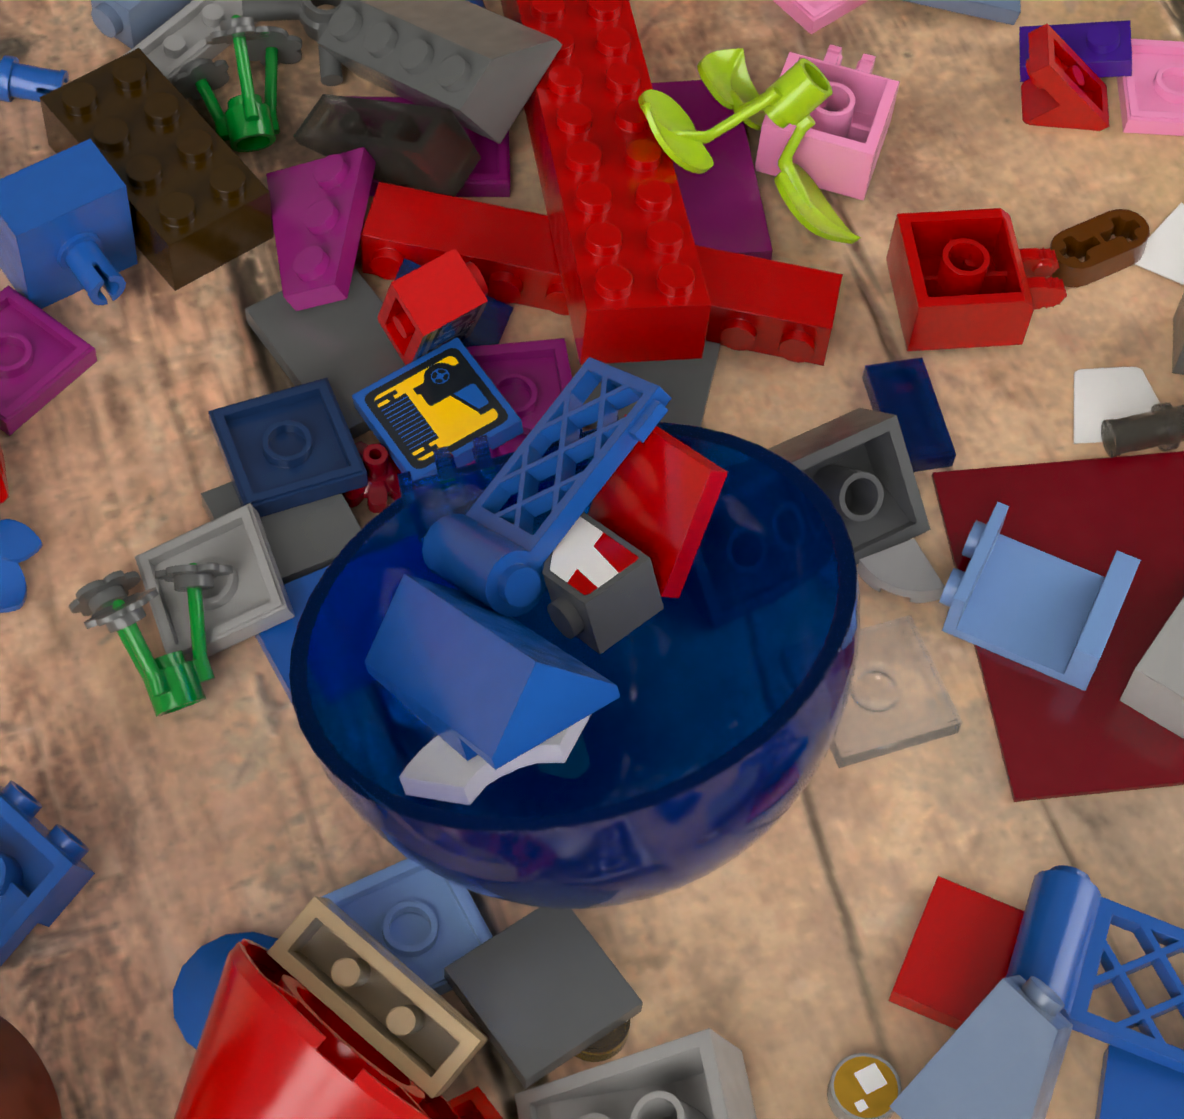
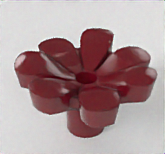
(381, 479)

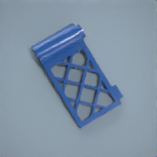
(495, 551)
(1066, 942)

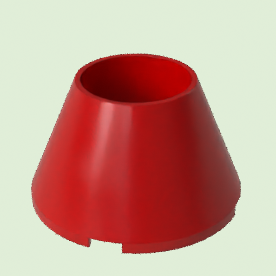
(288, 1056)

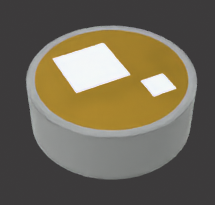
(863, 1088)

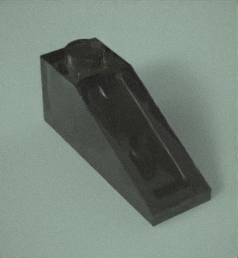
(409, 142)

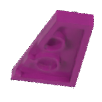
(319, 225)

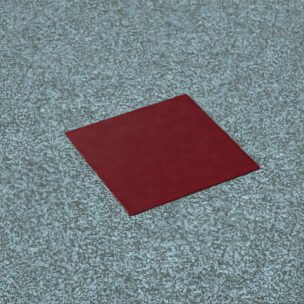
(1082, 511)

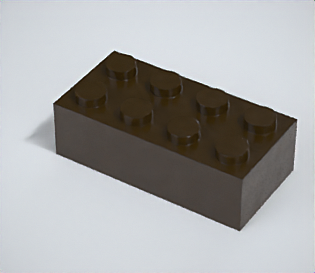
(184, 185)

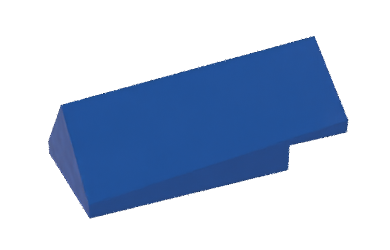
(479, 674)

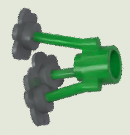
(168, 678)

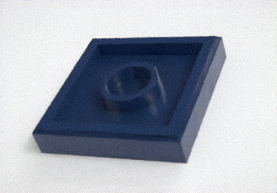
(288, 448)

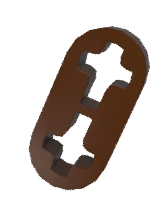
(1101, 254)

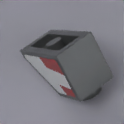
(599, 585)

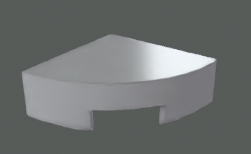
(902, 572)

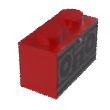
(433, 305)

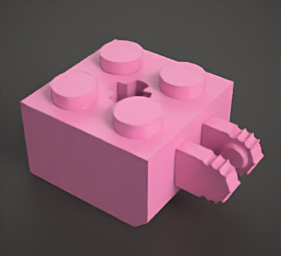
(848, 127)

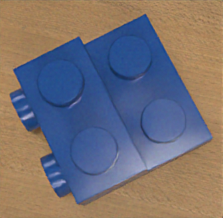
(37, 868)

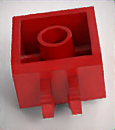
(967, 280)

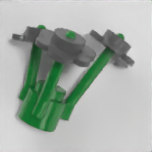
(247, 121)

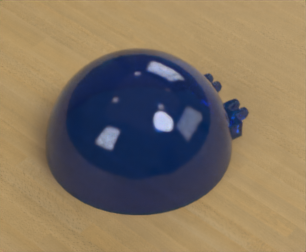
(714, 718)

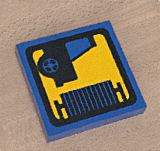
(436, 405)

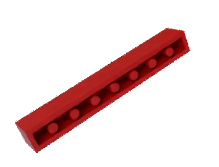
(753, 299)

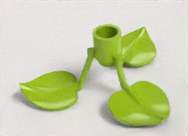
(784, 102)

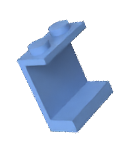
(1034, 603)

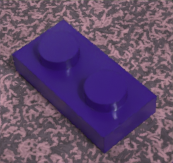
(1099, 44)

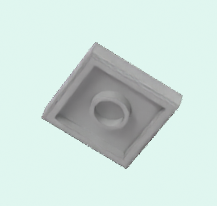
(239, 603)

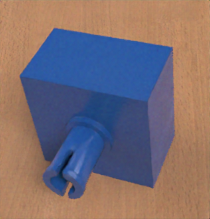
(66, 227)

